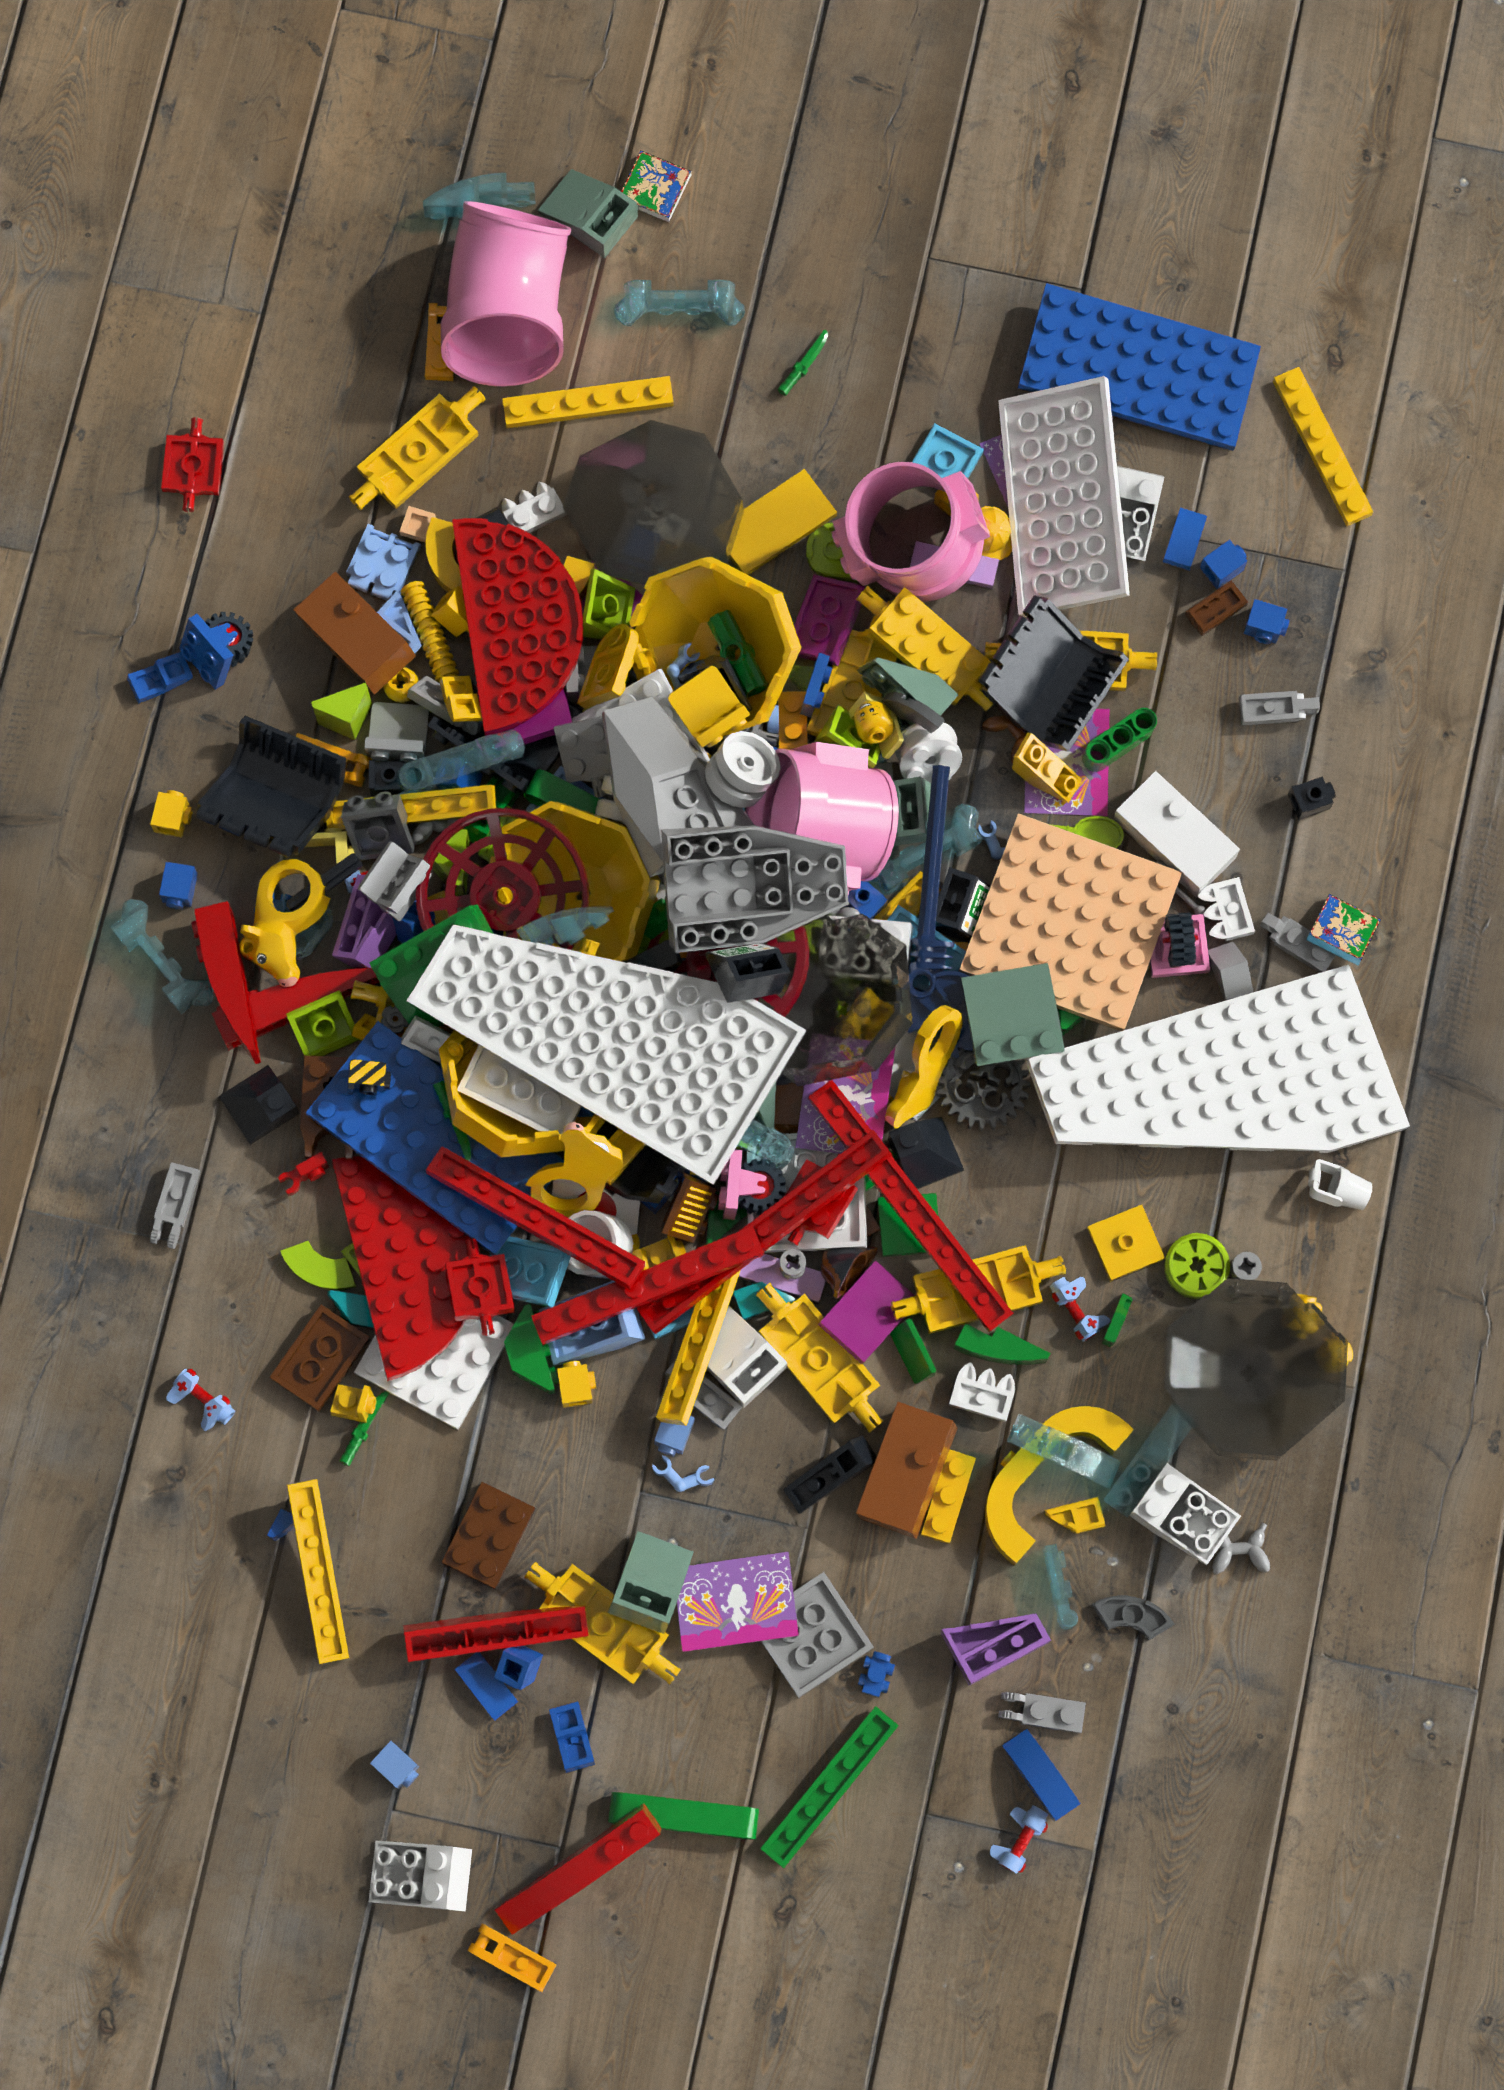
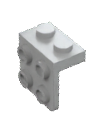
(397, 732)

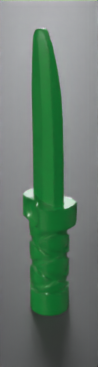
(801, 369)
(461, 1136)
(360, 1433)

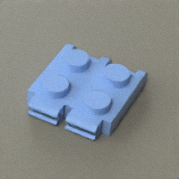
(381, 563)

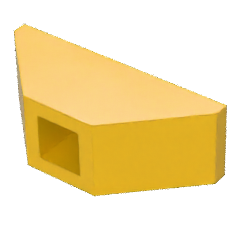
(1044, 769)

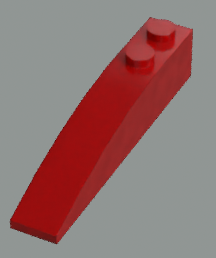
(225, 969)
(272, 1004)
(493, 1631)
(580, 1869)

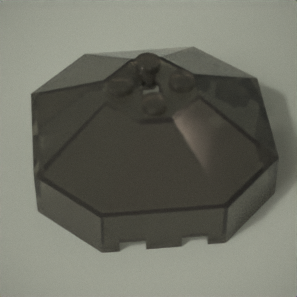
(641, 535)
(854, 965)
(1282, 1339)

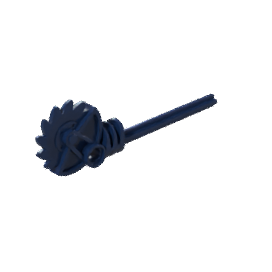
(930, 953)

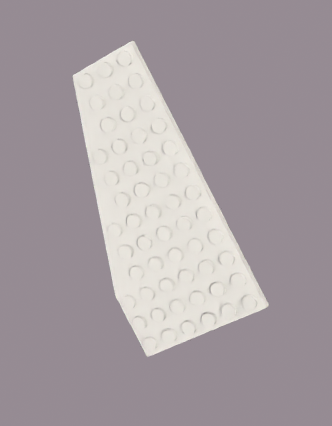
(617, 1038)
(1240, 1074)

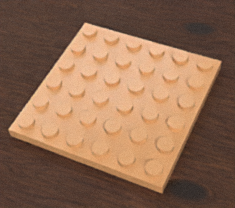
(1080, 911)

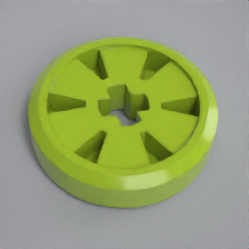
(1204, 1249)

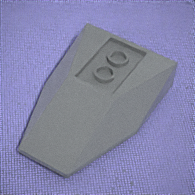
(659, 779)
(746, 884)

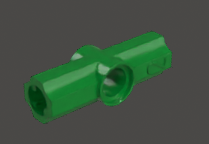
(729, 640)

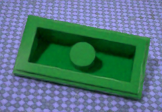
(913, 1351)

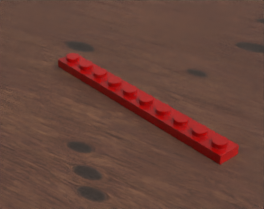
(915, 1212)
(779, 1221)

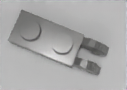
(174, 1202)
(1046, 1712)

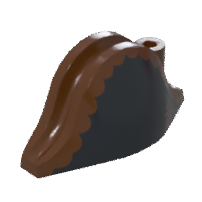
(845, 1266)

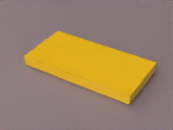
(780, 521)

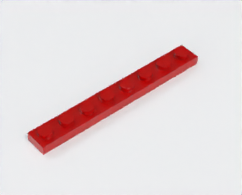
(535, 1217)
(649, 1285)

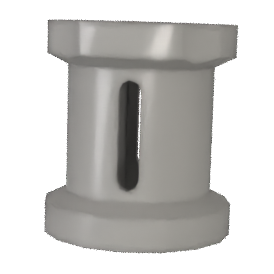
(792, 1273)

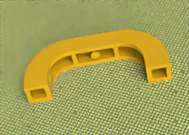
(441, 558)
(1001, 1524)

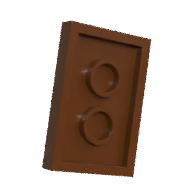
(320, 1358)
(488, 1535)

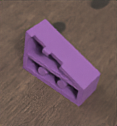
(364, 931)
(993, 1645)

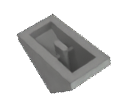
(1230, 971)

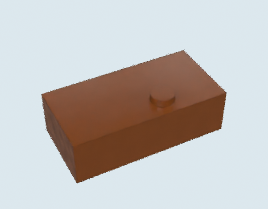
(354, 632)
(906, 1470)

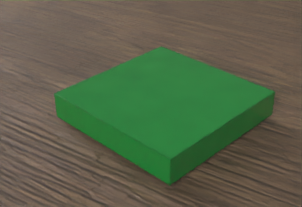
(895, 1236)

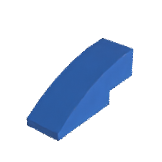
(1041, 1775)

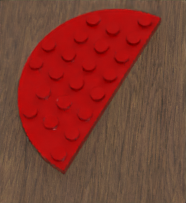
(519, 620)
(401, 1265)

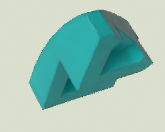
(750, 1304)
(352, 1308)

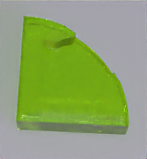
(801, 676)

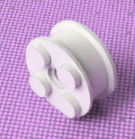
(923, 750)

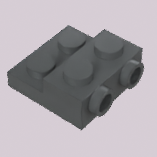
(375, 823)

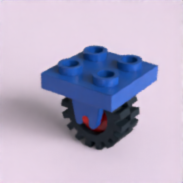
(216, 645)

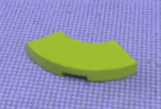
(318, 1270)

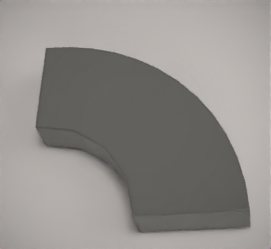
(913, 711)
(1132, 1613)

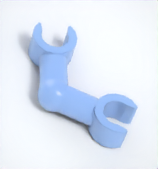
(674, 669)
(992, 842)
(681, 1484)

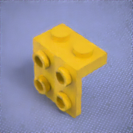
(708, 707)

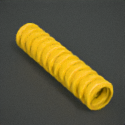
(429, 630)

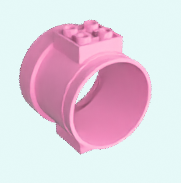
(947, 567)
(837, 799)

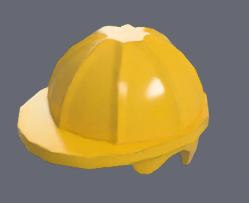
(998, 524)

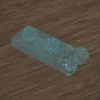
(1060, 1588)

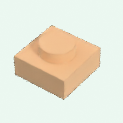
(416, 524)

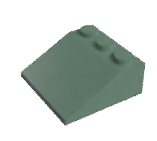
(1012, 1014)

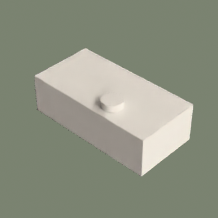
(1176, 833)

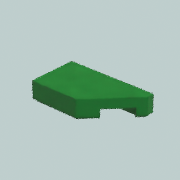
(1117, 1320)

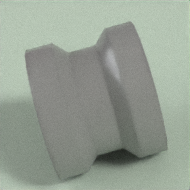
(1240, 1269)

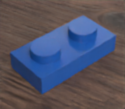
(820, 675)

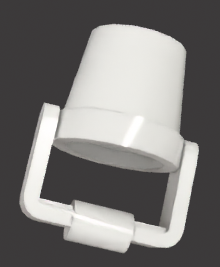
(1344, 1188)

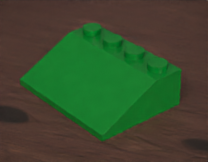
(404, 965)

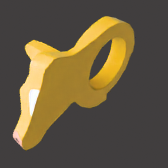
(587, 1161)

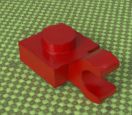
(310, 1169)

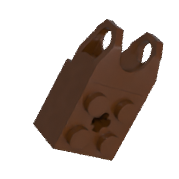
(316, 1076)

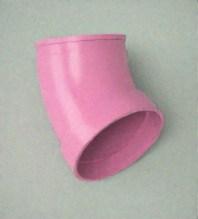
(504, 296)

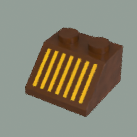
(688, 1208)

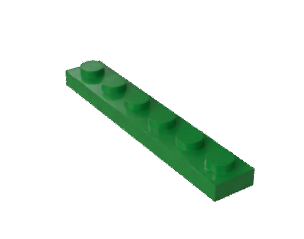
(829, 1787)

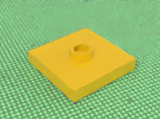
(1126, 1243)

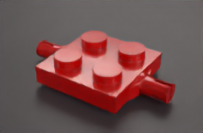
(192, 465)
(828, 1217)
(479, 1287)

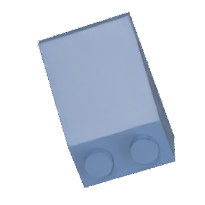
(598, 1338)

